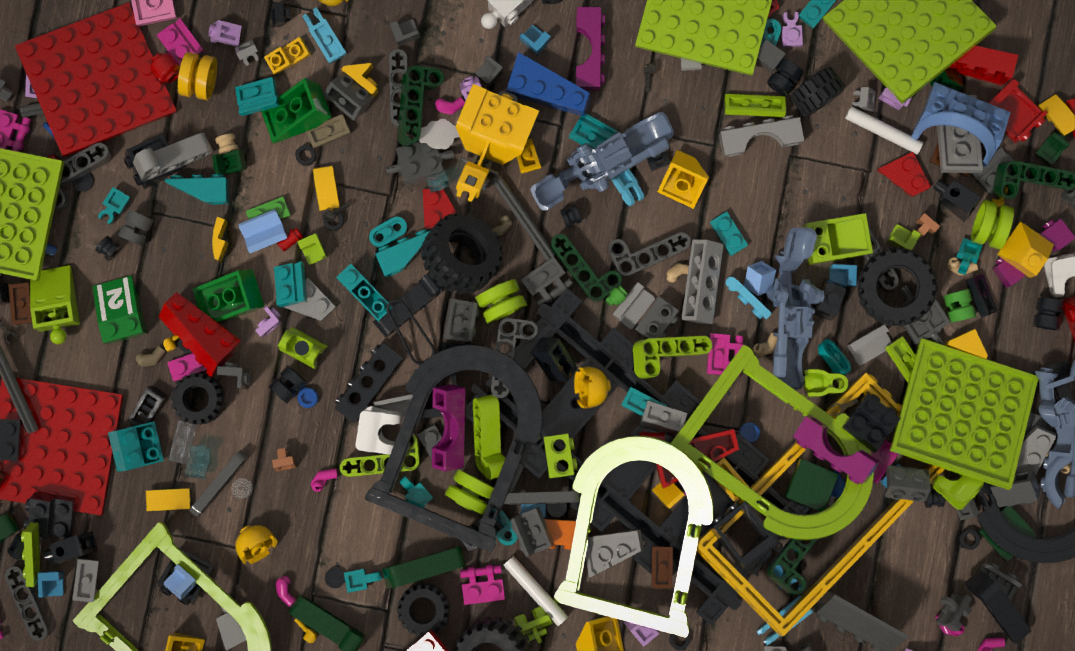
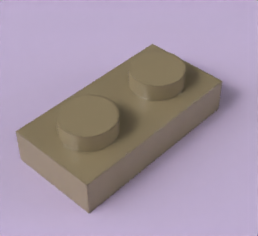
(328, 131)

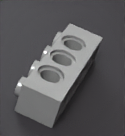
(702, 281)

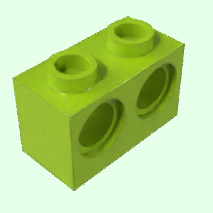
(554, 456)

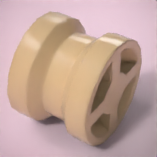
(226, 143)

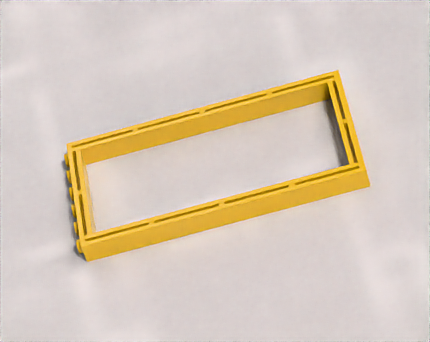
(782, 624)

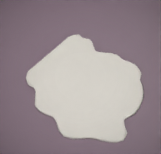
(439, 134)

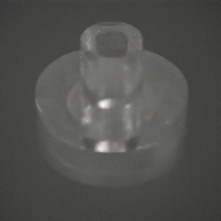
(246, 485)

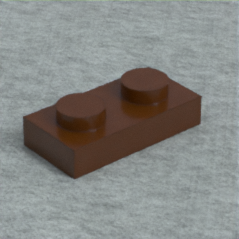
(20, 303)
(661, 567)

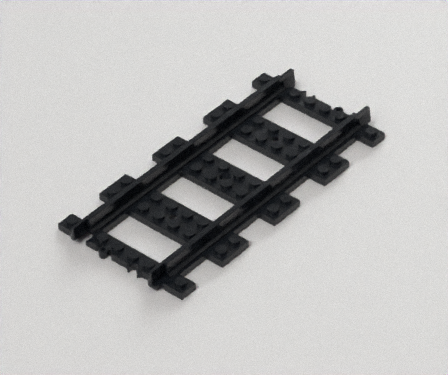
(560, 417)

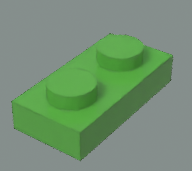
(277, 204)

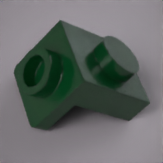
(1052, 148)
(229, 162)

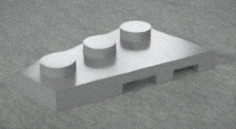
(1035, 448)
(611, 549)

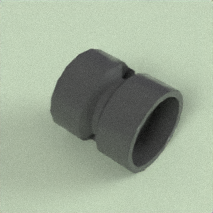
(140, 222)

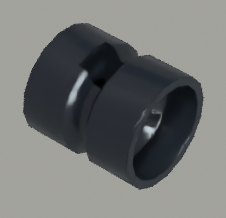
(786, 75)
(1048, 314)
(282, 390)

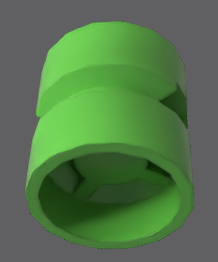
(961, 313)

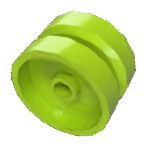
(992, 224)
(500, 299)
(470, 492)

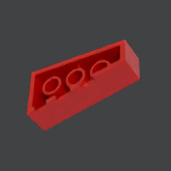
(986, 65)
(199, 333)
(712, 445)

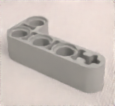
(155, 163)

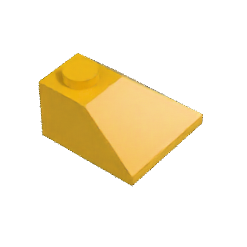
(684, 180)
(1026, 250)
(600, 635)

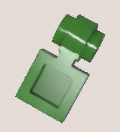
(616, 297)

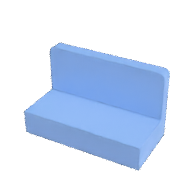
(263, 231)

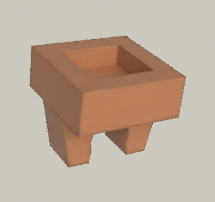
(926, 225)
(283, 462)

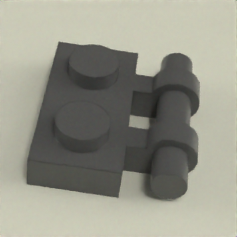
(544, 276)

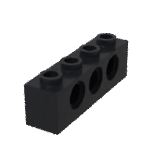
(392, 361)

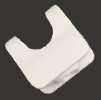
(1057, 271)
(370, 429)

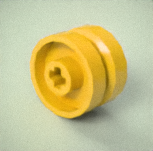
(197, 76)

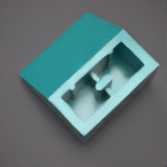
(135, 446)

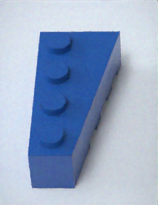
(542, 86)

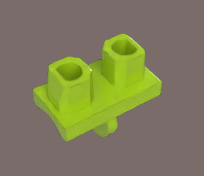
(541, 621)

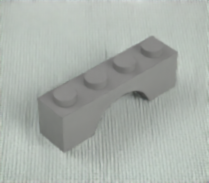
(785, 132)

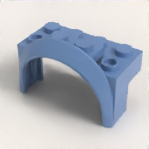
(960, 110)

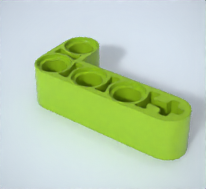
(672, 349)
(487, 436)
(380, 462)

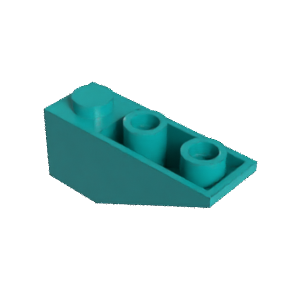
(209, 190)
(398, 257)
(364, 292)

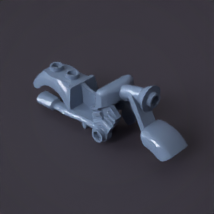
(607, 160)
(794, 307)
(1062, 418)

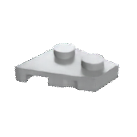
(317, 304)

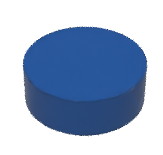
(308, 397)
(750, 431)

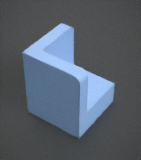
(759, 277)
(180, 582)

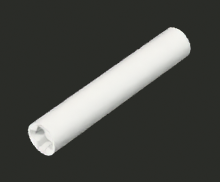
(884, 130)
(535, 591)

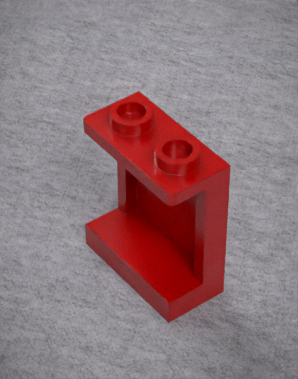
(1023, 111)

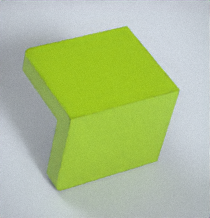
(903, 238)
(312, 249)

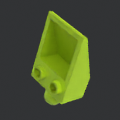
(840, 238)
(54, 298)

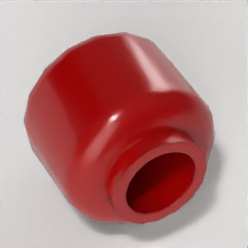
(165, 67)

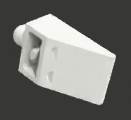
(504, 11)

